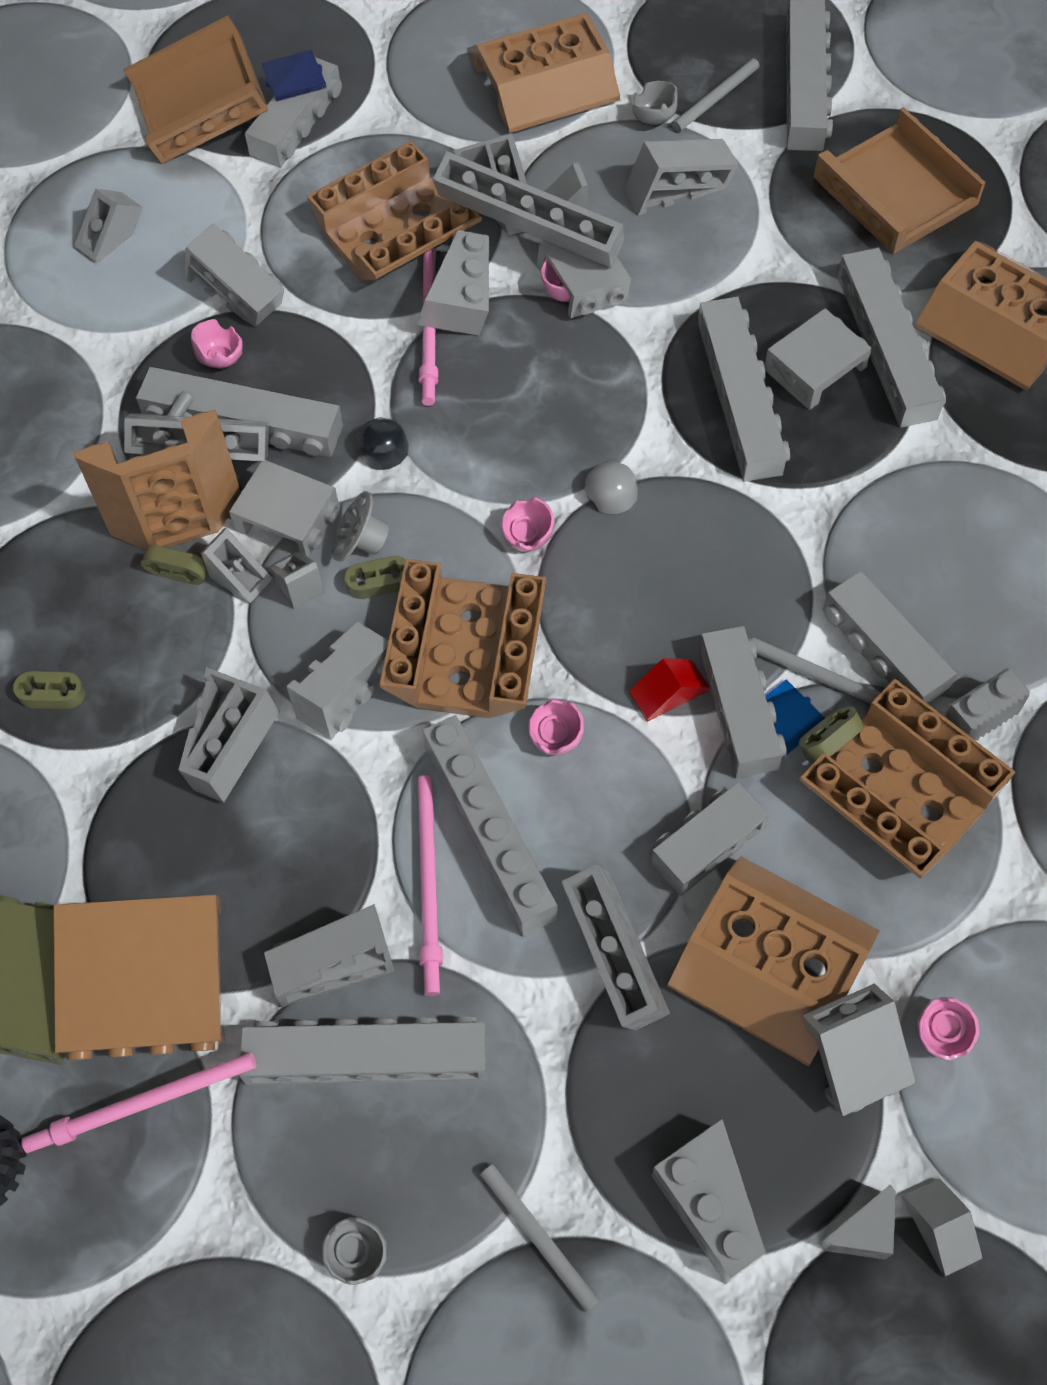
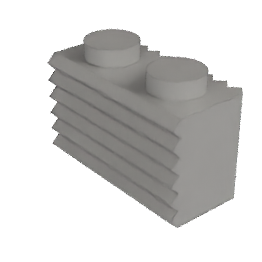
(989, 704)

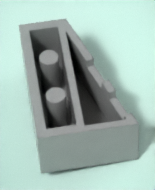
(499, 155)
(677, 170)
(233, 275)
(461, 287)
(340, 682)
(225, 734)
(329, 958)
(712, 1201)

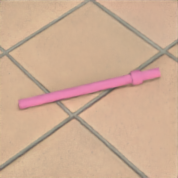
(428, 371)
(430, 953)
(67, 1129)

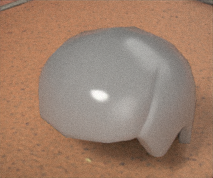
(655, 103)
(611, 487)
(354, 1250)

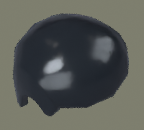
(382, 443)

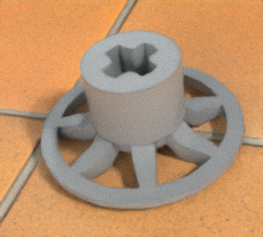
(364, 530)

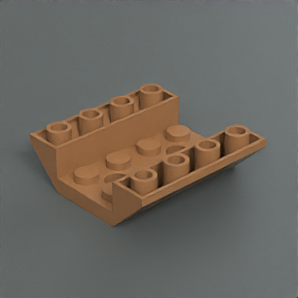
(549, 73)
(381, 206)
(992, 320)
(195, 489)
(434, 642)
(921, 764)
(762, 977)

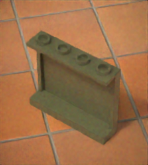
(27, 981)

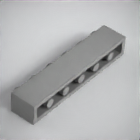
(807, 75)
(529, 209)
(889, 332)
(742, 389)
(292, 420)
(490, 826)
(365, 1052)

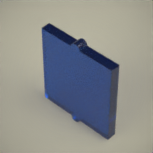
(294, 75)
(793, 714)

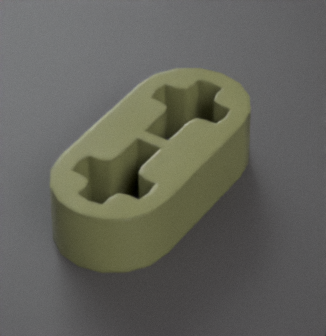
(174, 565)
(376, 576)
(49, 693)
(831, 733)

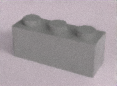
(708, 837)

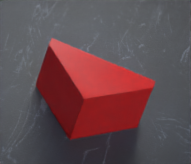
(668, 686)

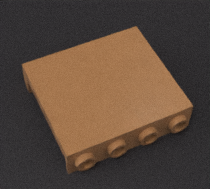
(196, 89)
(900, 183)
(137, 976)

